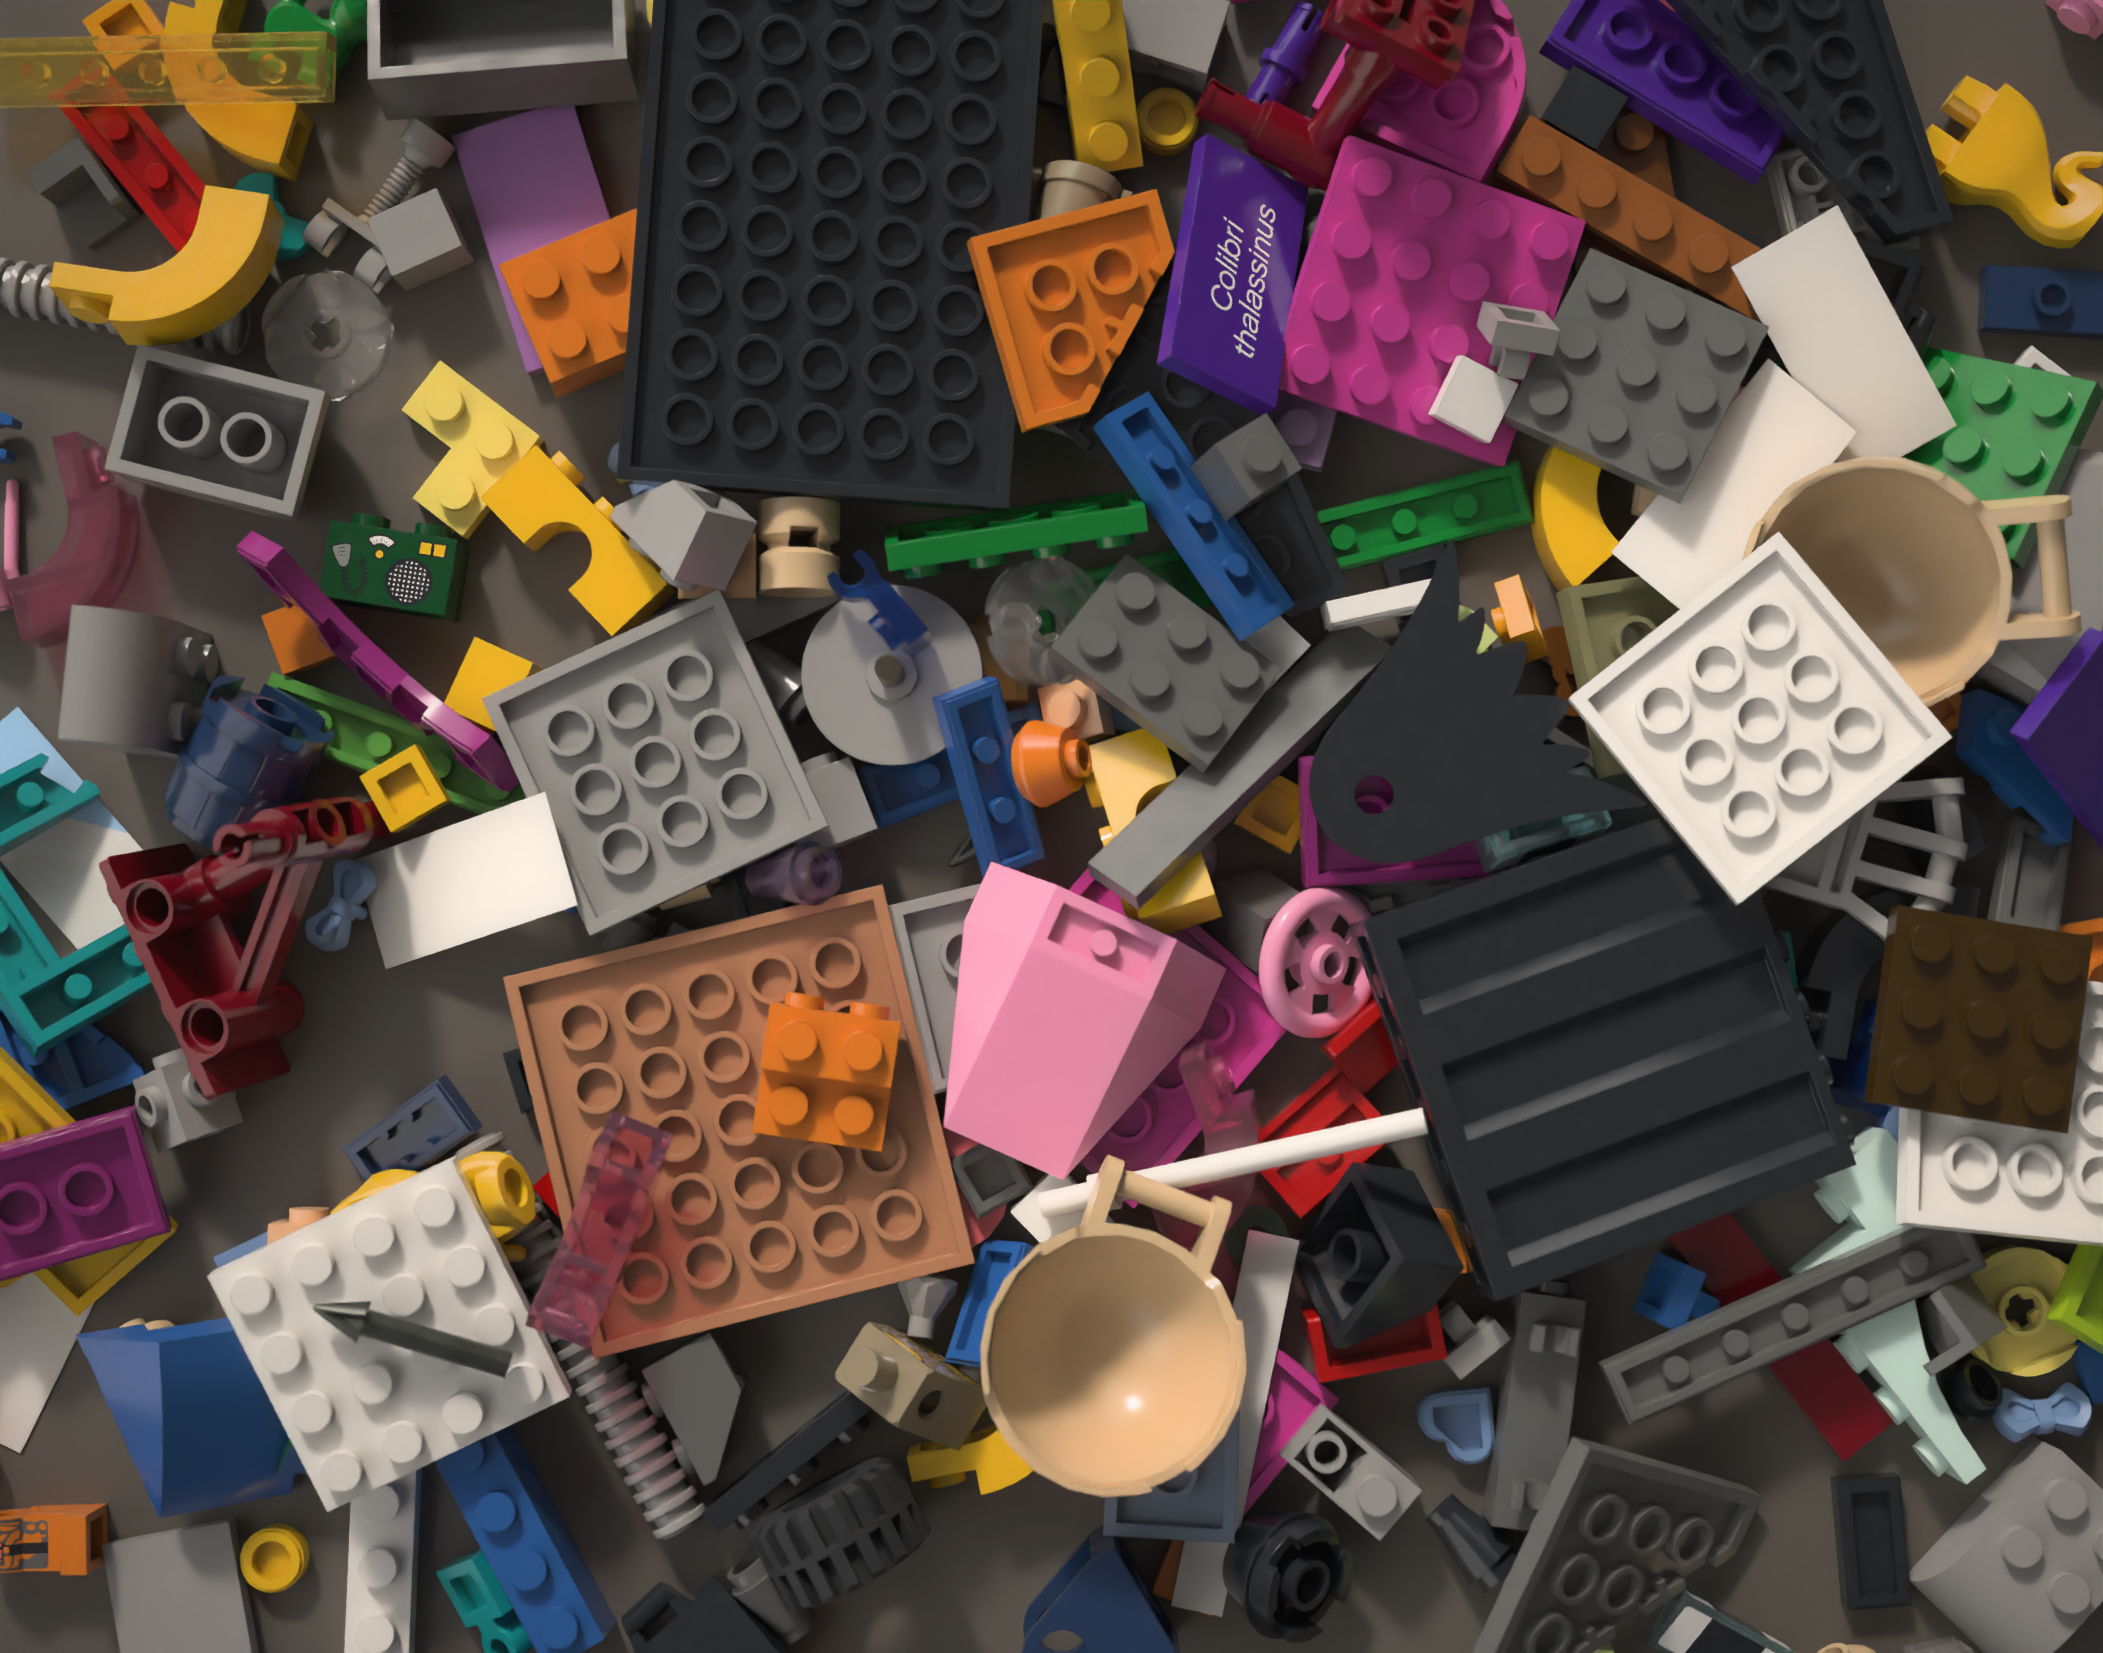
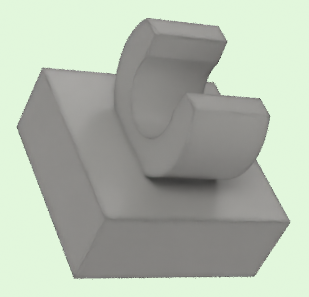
(1515, 334)
(1469, 1340)

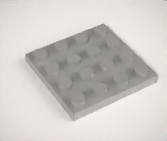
(657, 761)

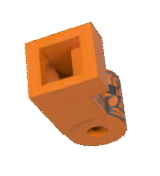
(53, 1538)

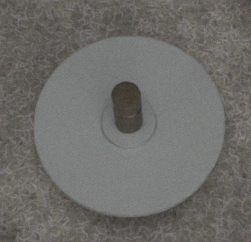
(880, 699)

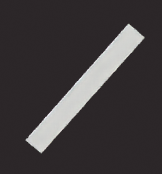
(1261, 1305)

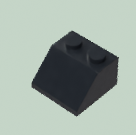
(1374, 1254)

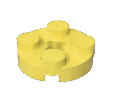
(2031, 1275)

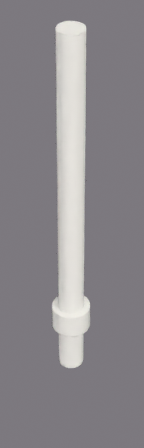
(1251, 1158)

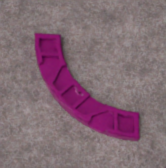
(372, 666)

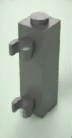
(1533, 1401)

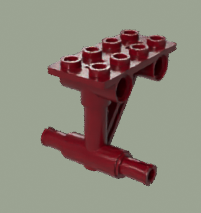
(1384, 41)
(180, 913)

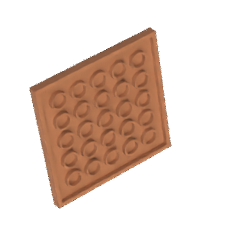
(738, 1214)

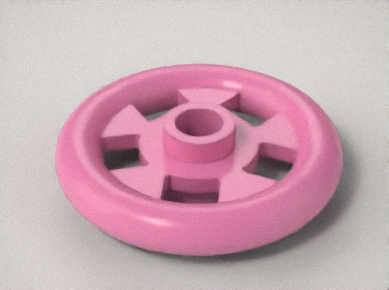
(1315, 962)

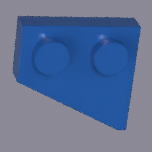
(1993, 753)
(79, 1067)

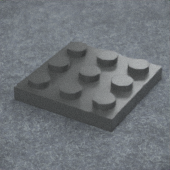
(1636, 375)

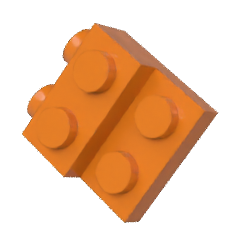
(827, 1072)

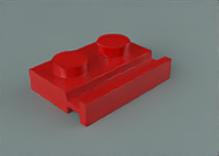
(1324, 1105)

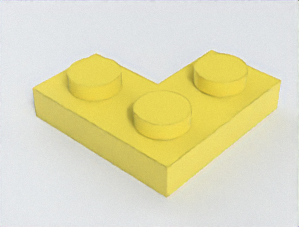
(482, 444)

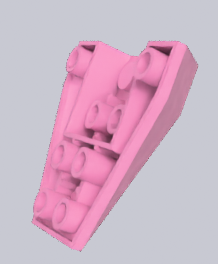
(1062, 1018)

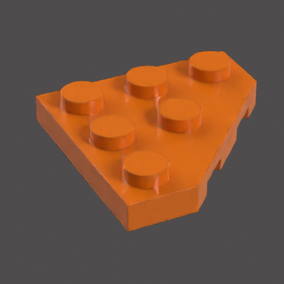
(1068, 299)

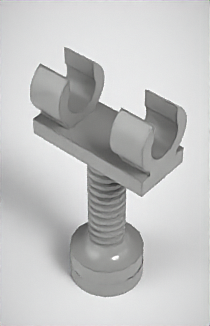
(329, 227)

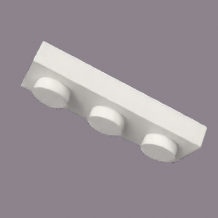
(384, 1568)

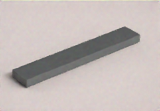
(1264, 744)
(1787, 1318)

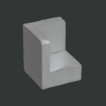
(420, 239)

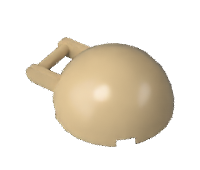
(1923, 564)
(1116, 1346)

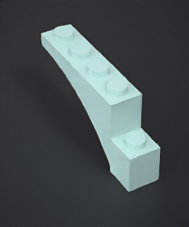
(1893, 1342)

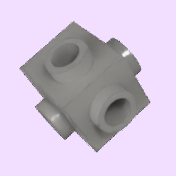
(175, 1106)

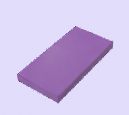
(530, 188)

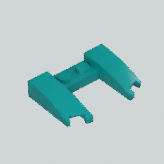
(39, 992)

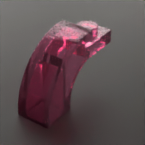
(94, 553)
(1226, 1125)
(601, 1230)

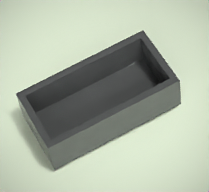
(499, 55)

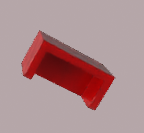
(1401, 1346)

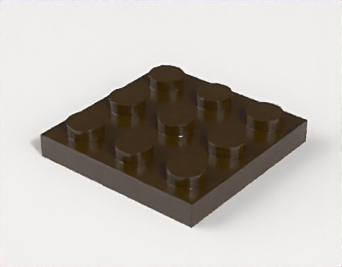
(1978, 1019)

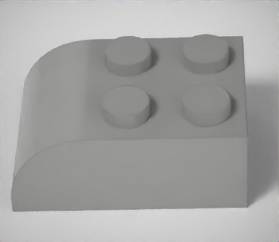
(217, 433)
(133, 681)
(2022, 1557)

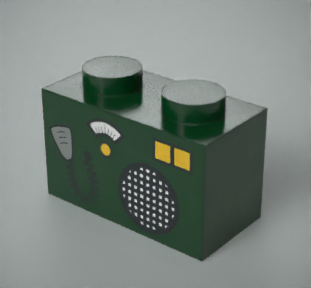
(395, 569)

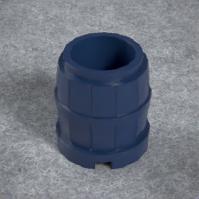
(243, 758)

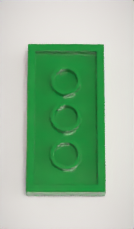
(989, 535)

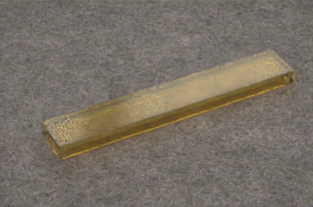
(168, 69)

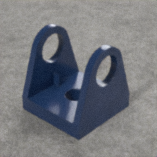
(1102, 1601)

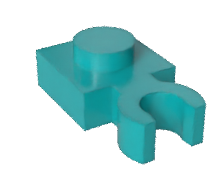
(483, 1603)

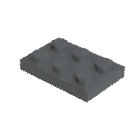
(1164, 662)

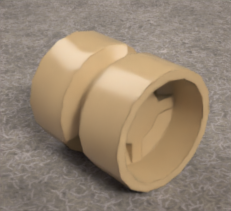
(797, 570)

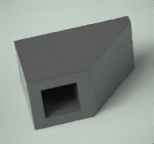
(701, 1396)

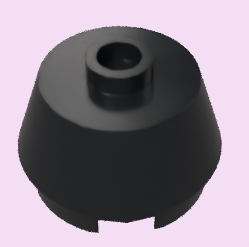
(1287, 1573)

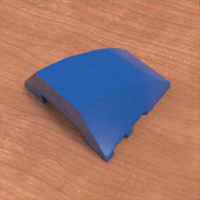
(190, 1414)

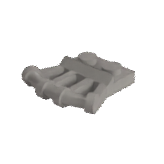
(1832, 864)

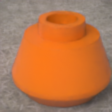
(1049, 762)

